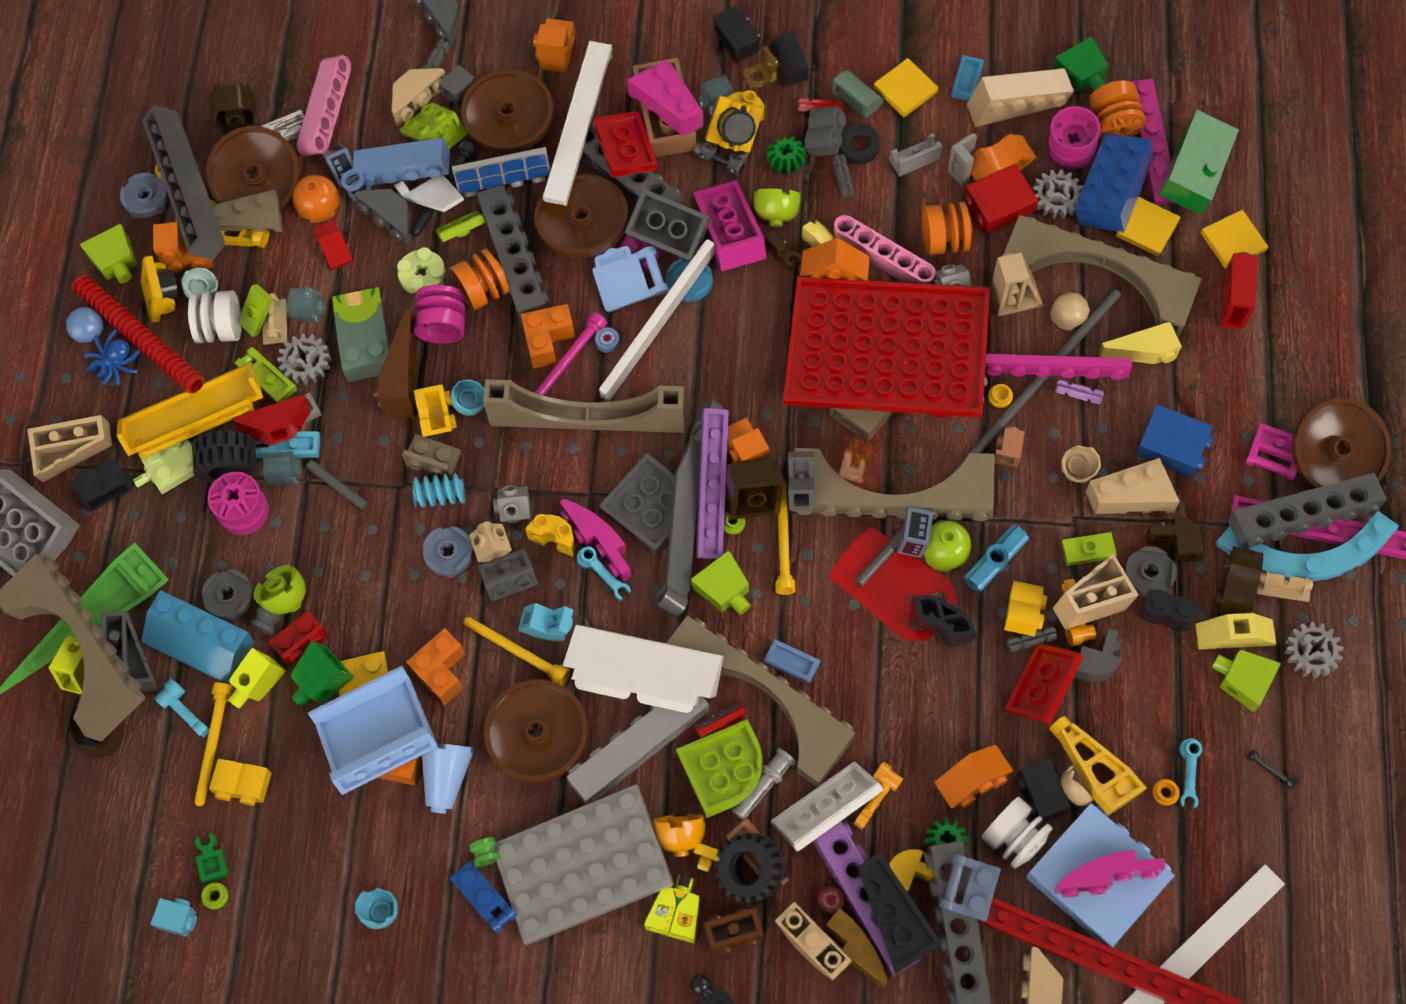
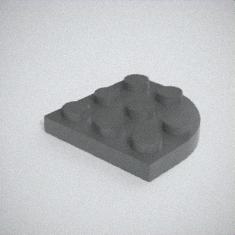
(643, 503)

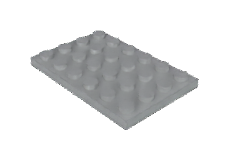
(582, 865)

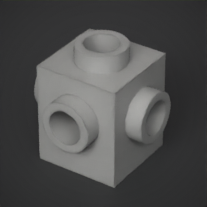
(953, 276)
(512, 504)

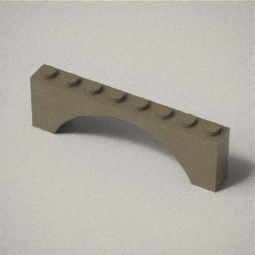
(1163, 287)
(653, 412)
(962, 495)
(108, 688)
(818, 734)

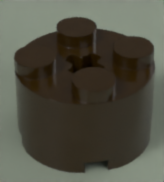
(232, 107)
(88, 746)

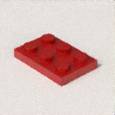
(625, 144)
(1043, 683)

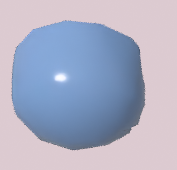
(84, 325)

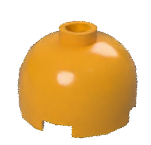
(679, 833)

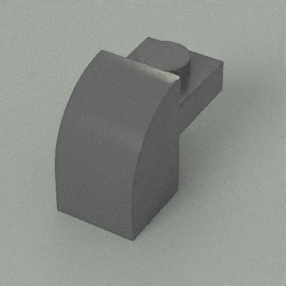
(801, 481)
(1102, 664)

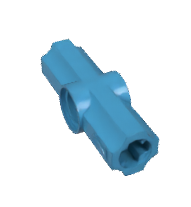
(986, 568)

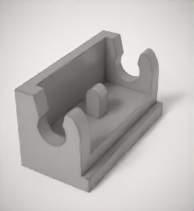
(916, 156)

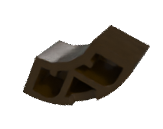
(1239, 581)

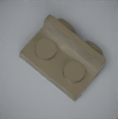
(431, 456)

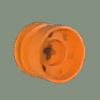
(1118, 109)
(949, 228)
(480, 279)

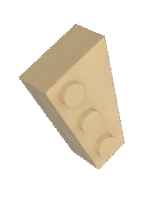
(1013, 286)
(66, 444)
(1133, 490)
(1096, 595)

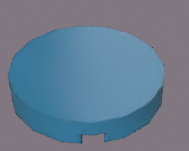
(700, 287)

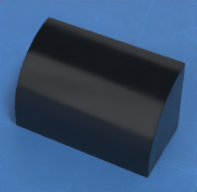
(790, 58)

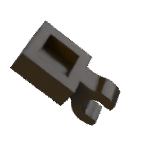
(779, 249)

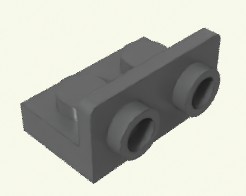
(508, 574)

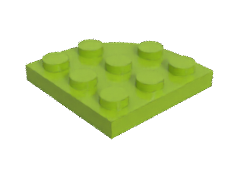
(723, 767)

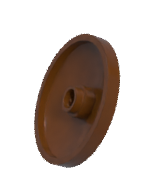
(507, 111)
(252, 163)
(589, 223)
(1340, 443)
(536, 731)

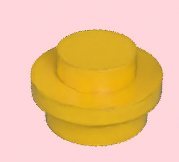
(1000, 396)

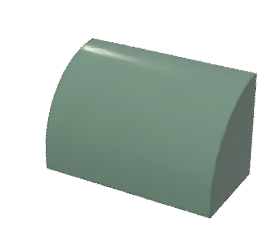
(856, 94)

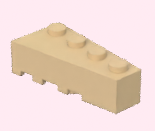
(1018, 94)

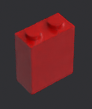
(1000, 199)
(1239, 290)

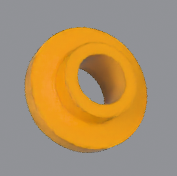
(1171, 787)

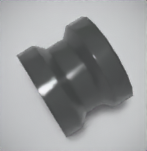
(265, 621)

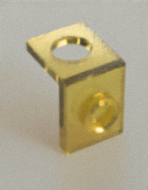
(767, 68)

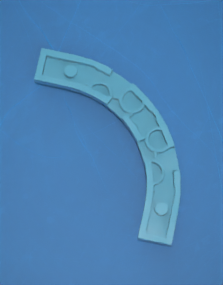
(1324, 564)

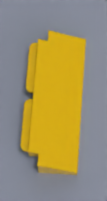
(190, 414)

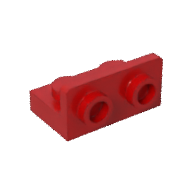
(295, 638)

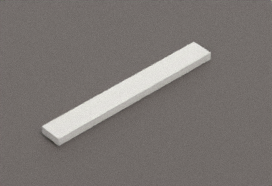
(577, 123)
(657, 320)
(1217, 929)

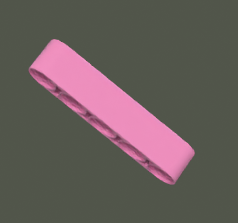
(324, 105)
(877, 244)

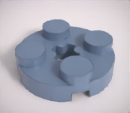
(147, 207)
(447, 565)

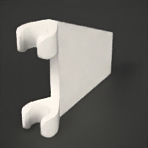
(435, 193)

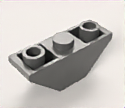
(444, 15)
(387, 211)

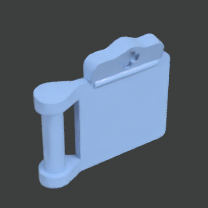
(622, 277)

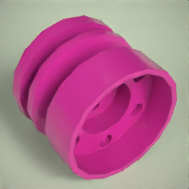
(1074, 137)
(439, 314)
(239, 515)

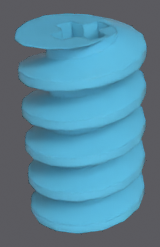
(438, 490)

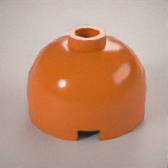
(315, 198)

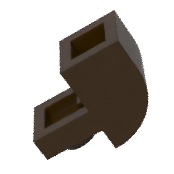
(1184, 536)

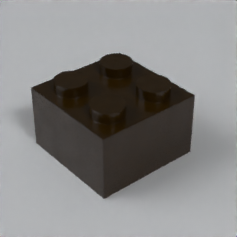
(753, 489)

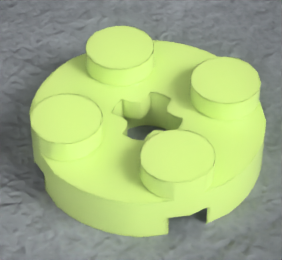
(418, 260)

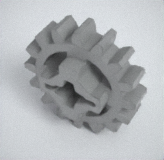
(1057, 193)
(296, 369)
(1325, 659)

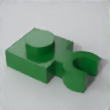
(212, 863)

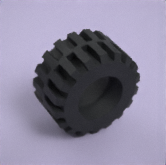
(223, 453)
(730, 873)

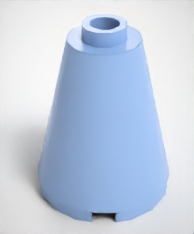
(443, 775)

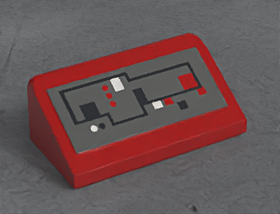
(720, 720)

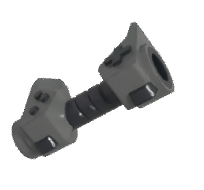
(735, 163)

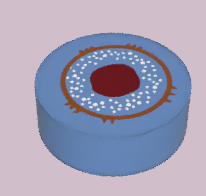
(607, 340)

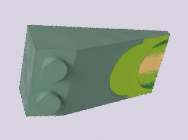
(361, 333)

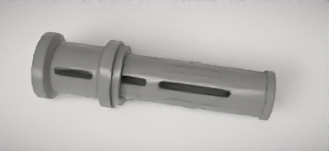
(770, 775)

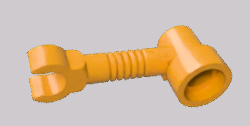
(1081, 633)
(888, 780)

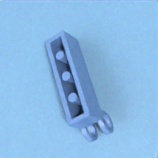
(398, 163)

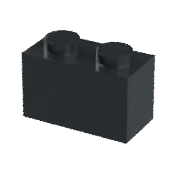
(736, 33)
(1042, 790)

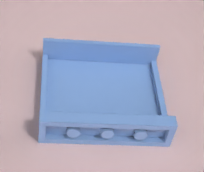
(373, 730)
(1103, 915)

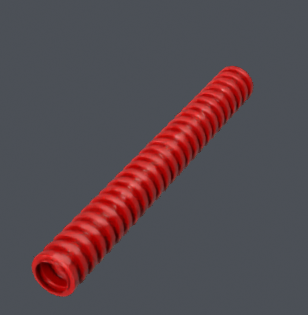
(138, 334)

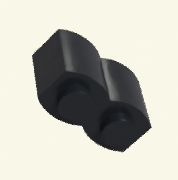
(101, 484)
(1174, 612)

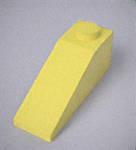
(1146, 346)

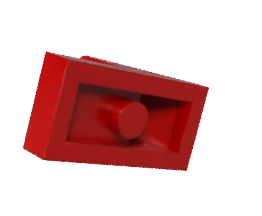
(333, 245)

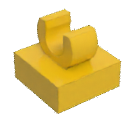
(707, 855)

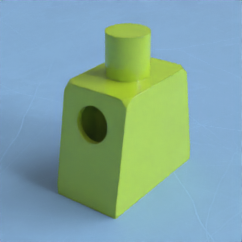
(111, 254)
(723, 585)
(1246, 677)

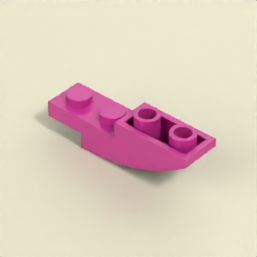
(593, 530)
(1098, 874)

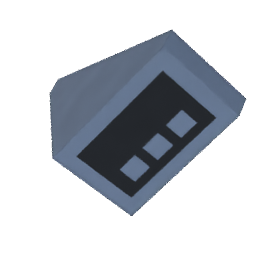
(339, 162)
(915, 532)

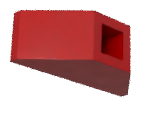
(276, 421)

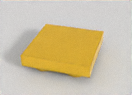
(905, 87)
(1149, 227)
(1232, 236)

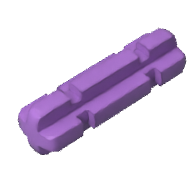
(1079, 391)

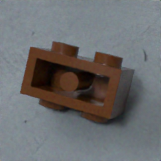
(733, 931)

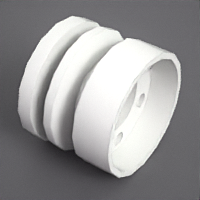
(214, 316)
(1017, 833)

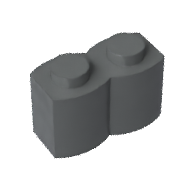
(825, 131)

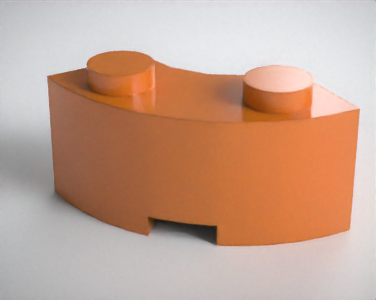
(1006, 153)

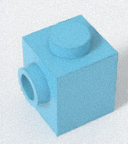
(174, 917)

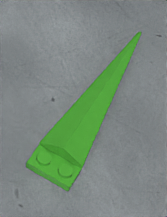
(119, 588)

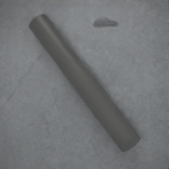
(336, 484)

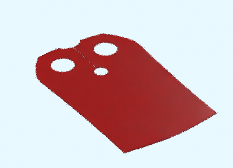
(891, 584)

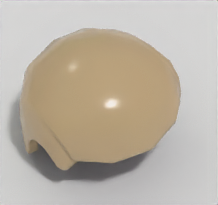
(1069, 311)
(1080, 464)
(1074, 787)

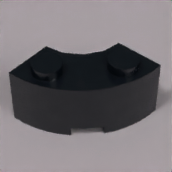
(943, 618)

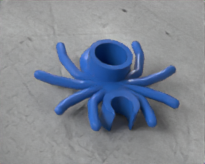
(113, 357)

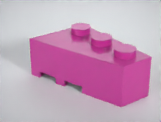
(667, 96)

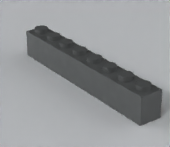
(183, 182)

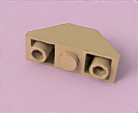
(414, 91)
(812, 942)
(1043, 981)

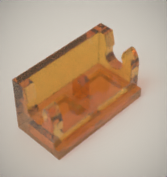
(855, 464)

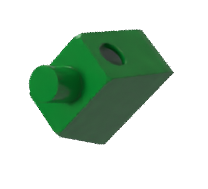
(1083, 65)
(319, 675)

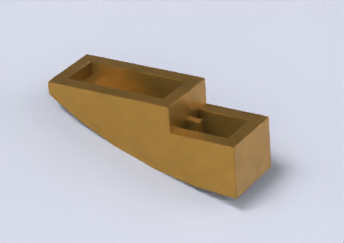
(857, 947)

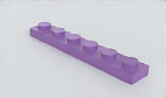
(712, 483)

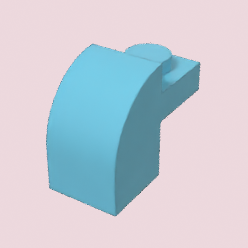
(545, 622)

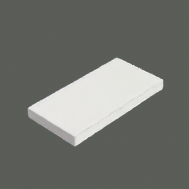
(826, 806)

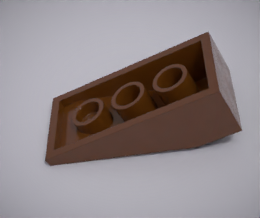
(398, 373)

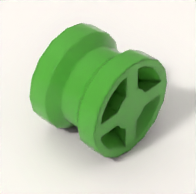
(484, 852)

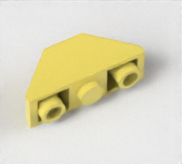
(1235, 631)

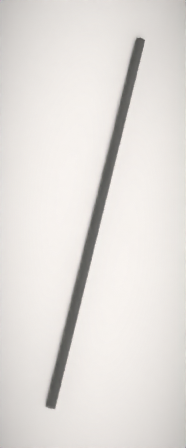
(1000, 423)

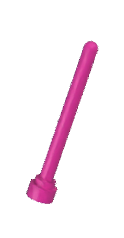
(594, 324)

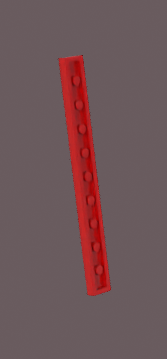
(1099, 957)

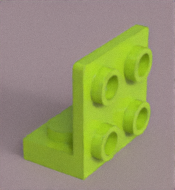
(435, 123)

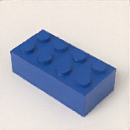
(1114, 182)

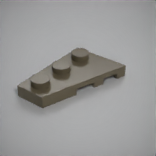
(250, 212)

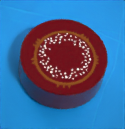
(830, 900)

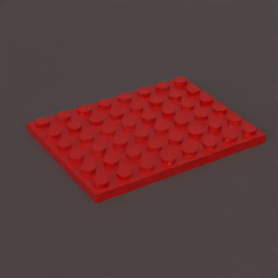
(888, 347)

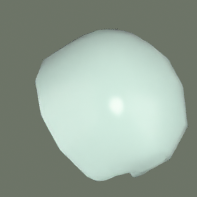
(199, 281)

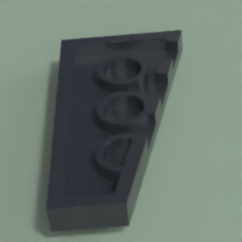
(897, 916)

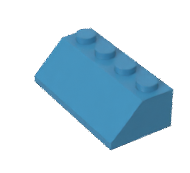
(195, 637)

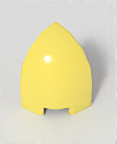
(816, 233)

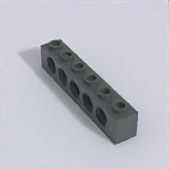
(651, 181)
(491, 203)
(1363, 488)
(968, 937)

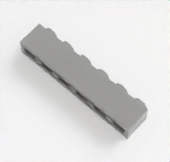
(631, 749)

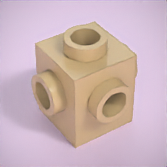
(489, 542)

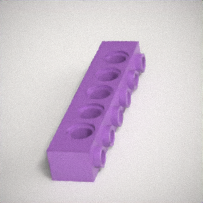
(851, 886)

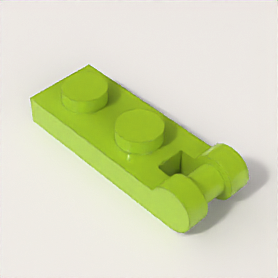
(269, 377)

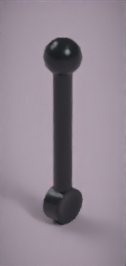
(1289, 782)

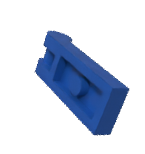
(482, 896)

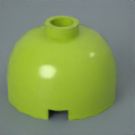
(776, 205)
(948, 546)
(281, 591)

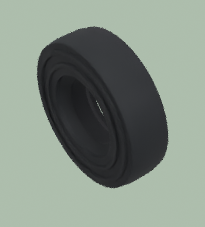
(866, 132)

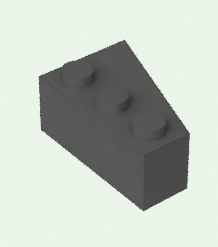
(123, 637)

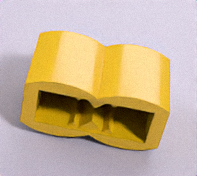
(1024, 608)
(240, 781)

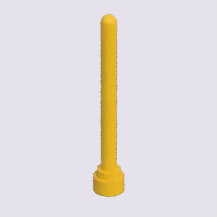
(785, 584)
(556, 673)
(221, 694)

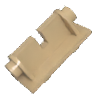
(276, 322)
(1276, 586)

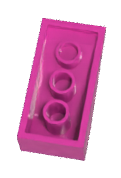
(731, 226)

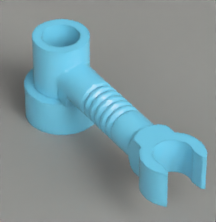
(601, 570)
(170, 697)
(1191, 763)

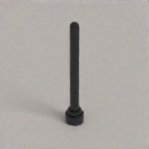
(466, 152)

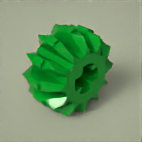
(786, 155)
(954, 834)

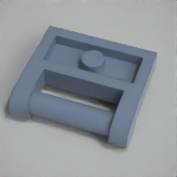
(978, 890)

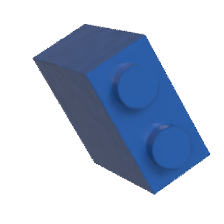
(1175, 440)

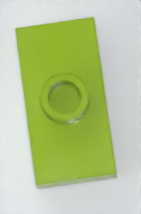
(460, 226)
(255, 310)
(1088, 548)

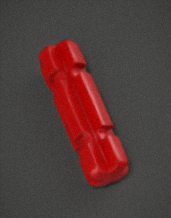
(805, 104)

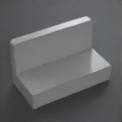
(961, 159)

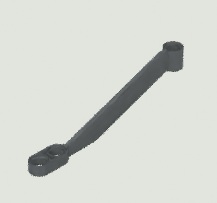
(674, 593)

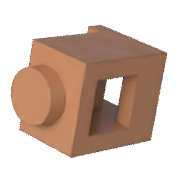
(1009, 447)

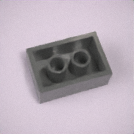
(667, 225)

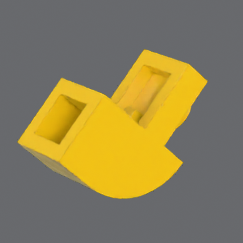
(908, 865)

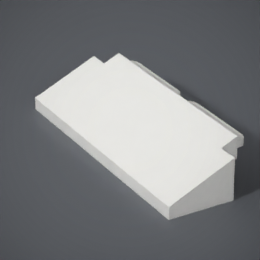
(654, 670)

